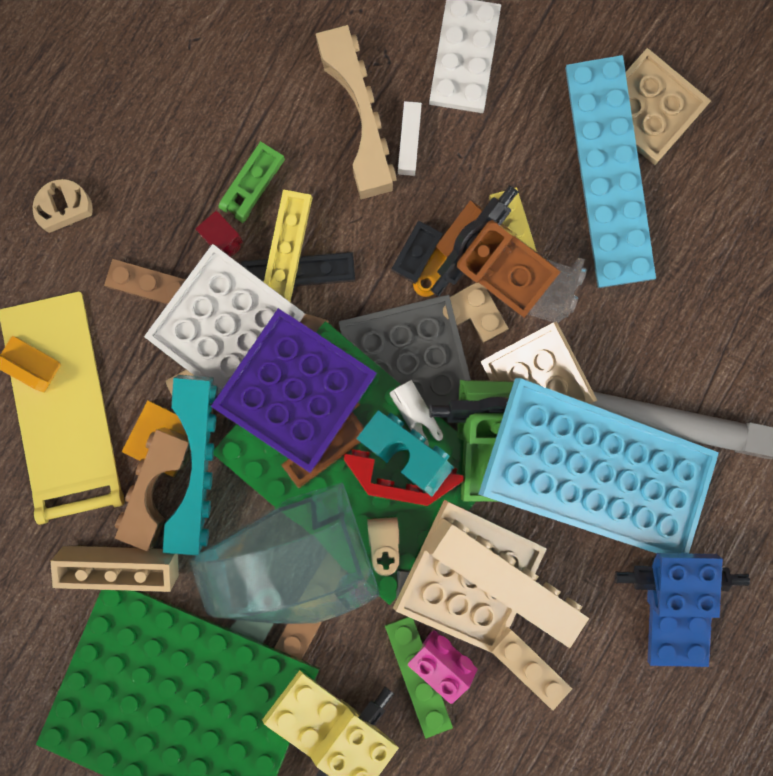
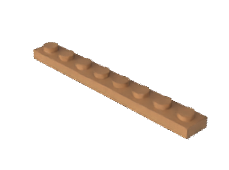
(161, 286)

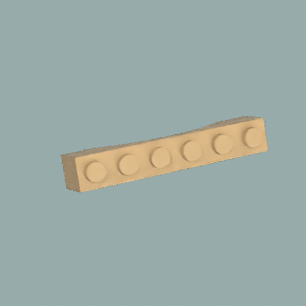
(340, 60)

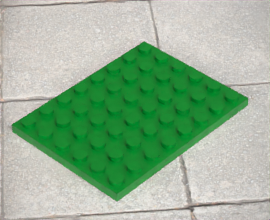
(262, 470)
(168, 694)

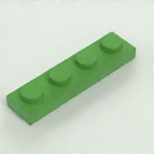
(426, 701)

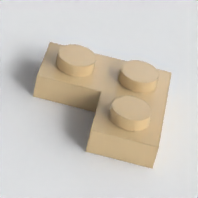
(478, 306)

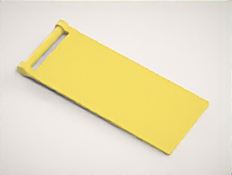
(67, 425)

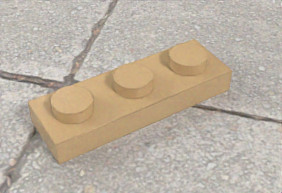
(530, 668)

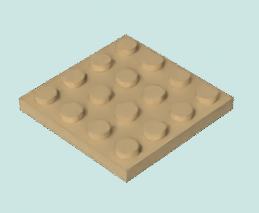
(450, 601)

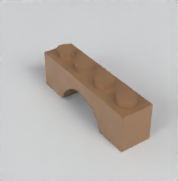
(141, 521)

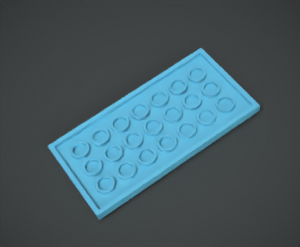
(598, 470)

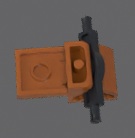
(494, 256)

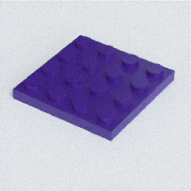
(294, 390)

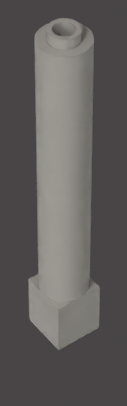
(699, 428)

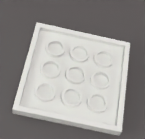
(216, 317)

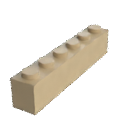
(505, 582)

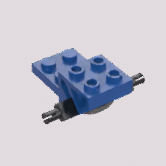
(682, 602)

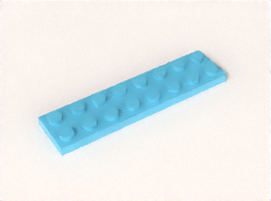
(610, 172)

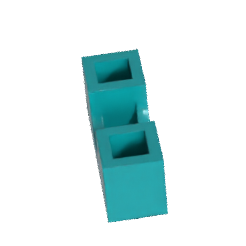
(425, 467)

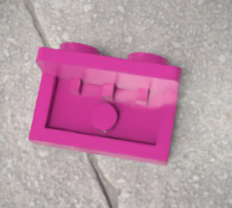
(443, 667)

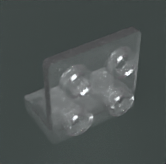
(559, 297)

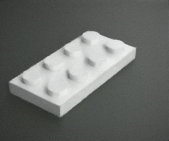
(465, 55)

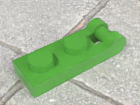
(251, 181)

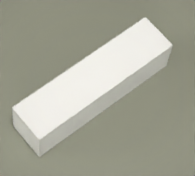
(409, 138)

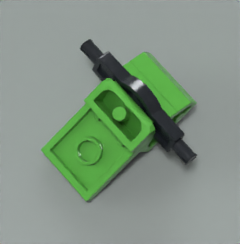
(478, 420)

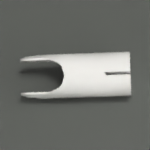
(415, 410)

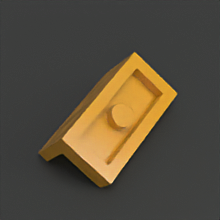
(28, 364)

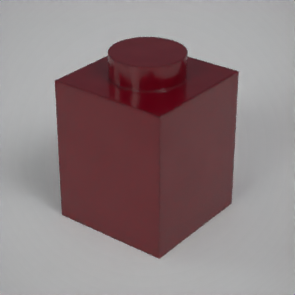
(220, 233)

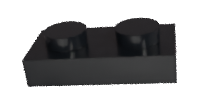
(416, 252)

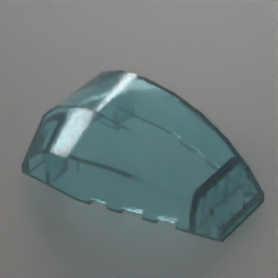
(289, 564)

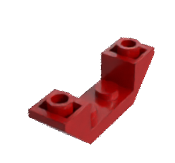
(362, 468)

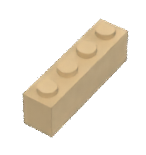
(114, 569)

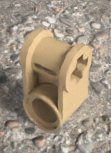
(384, 539)

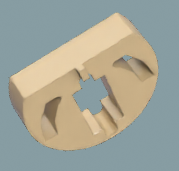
(76, 209)

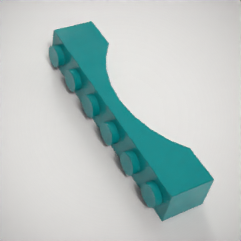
(192, 404)

